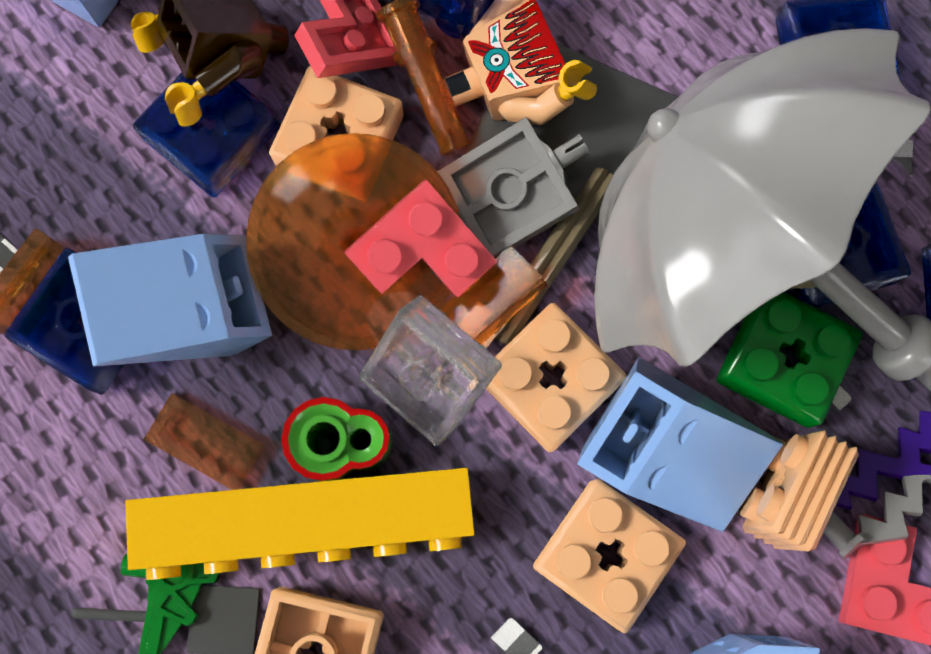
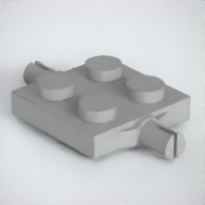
(513, 186)

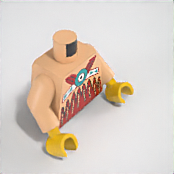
(518, 66)

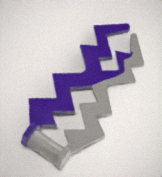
(869, 464)

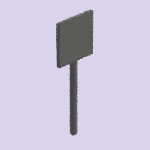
(224, 621)

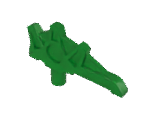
(169, 604)

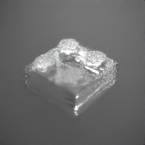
(429, 370)

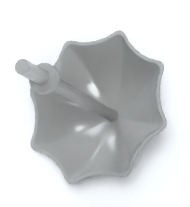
(756, 192)

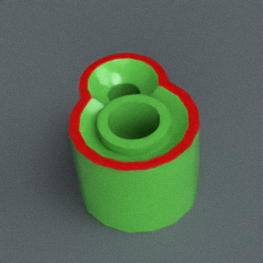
(326, 412)

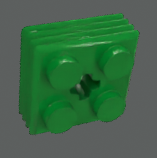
(758, 368)

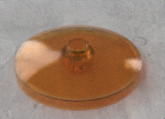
(316, 210)

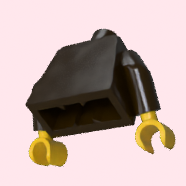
(210, 44)

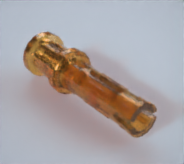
(416, 53)

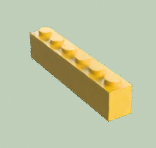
(298, 519)

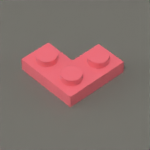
(346, 41)
(426, 230)
(880, 594)

